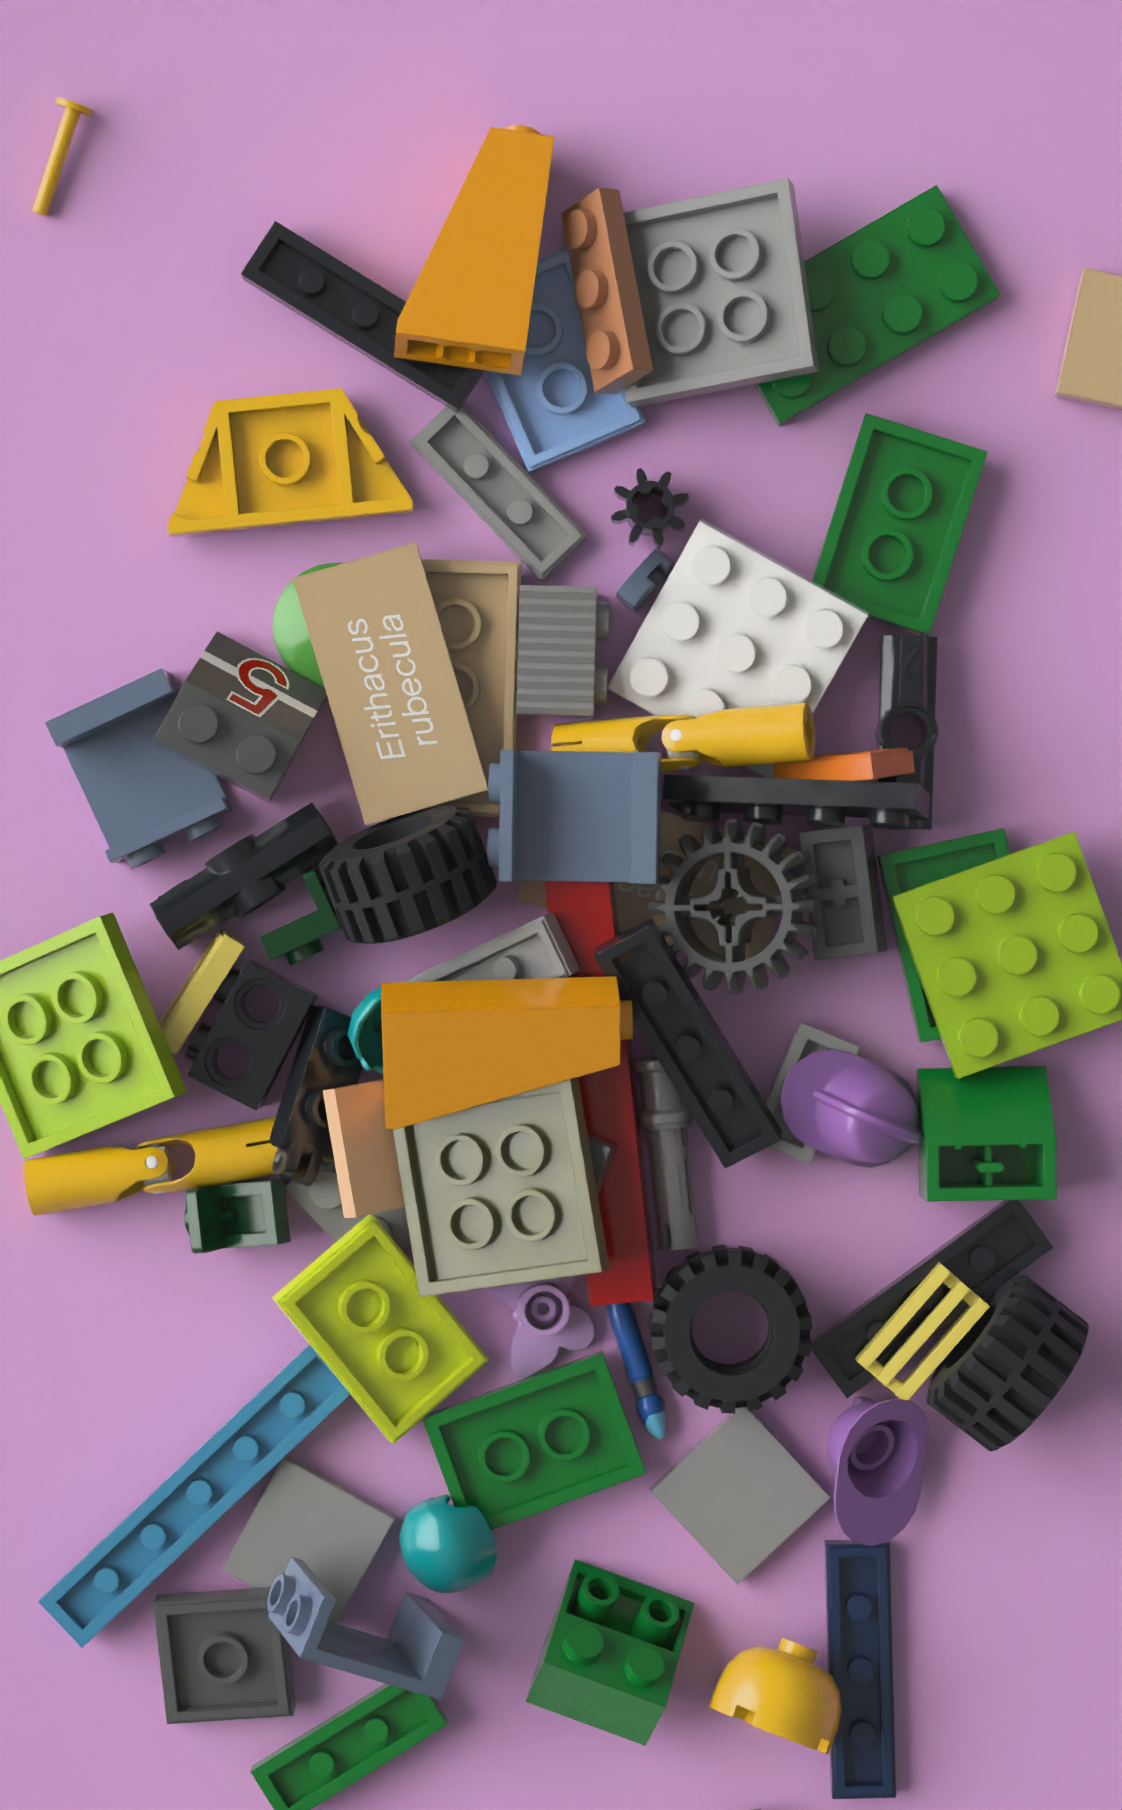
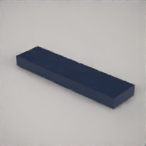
(861, 1667)

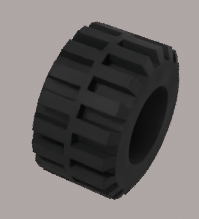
(408, 874)
(1008, 1364)
(739, 1383)

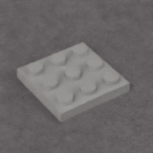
(721, 292)

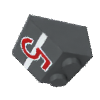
(241, 716)

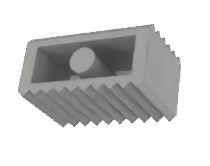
(558, 651)

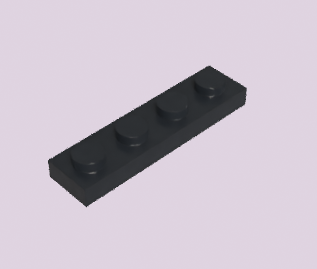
(348, 309)
(821, 801)
(688, 1043)
(979, 1256)

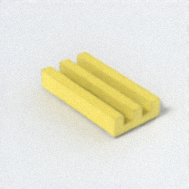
(200, 988)
(939, 1351)

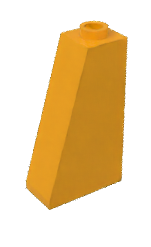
(482, 270)
(493, 1039)

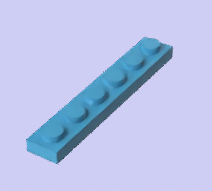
(194, 1496)

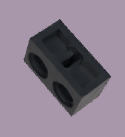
(264, 1040)

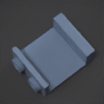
(129, 780)
(576, 816)
(413, 1657)

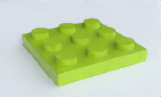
(1013, 954)
(78, 1038)

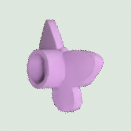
(544, 1322)

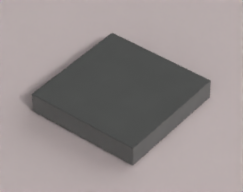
(222, 1657)

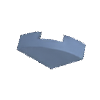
(644, 580)

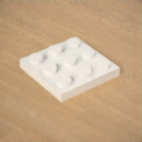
(735, 635)

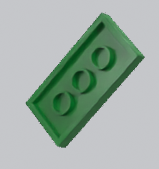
(883, 297)

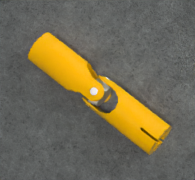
(721, 737)
(115, 1173)

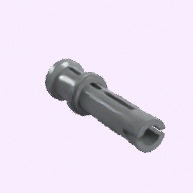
(667, 1122)

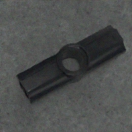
(909, 689)
(244, 876)

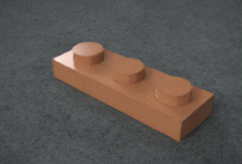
(606, 291)

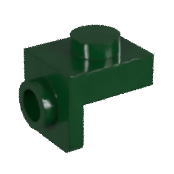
(302, 937)
(237, 1215)

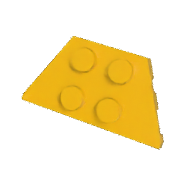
(285, 465)

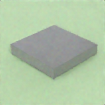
(740, 1493)
(312, 1521)

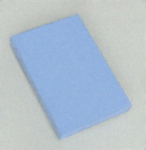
(554, 399)

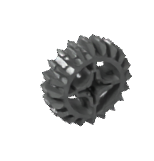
(734, 936)

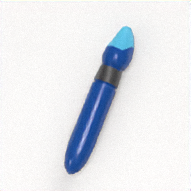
(650, 1404)

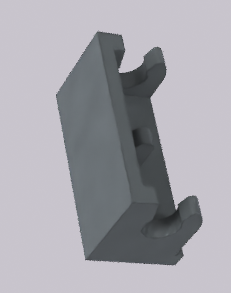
(849, 892)

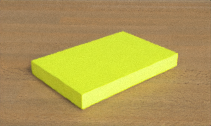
(375, 1331)

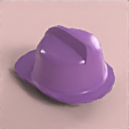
(850, 1108)
(877, 1467)

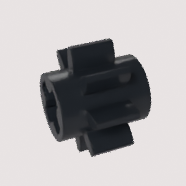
(643, 491)

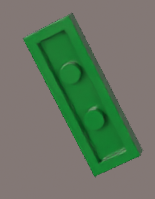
(347, 1747)

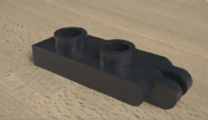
(301, 1124)

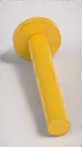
(58, 153)

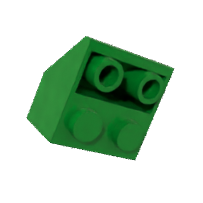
(986, 1135)
(610, 1653)

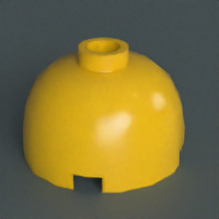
(781, 1694)

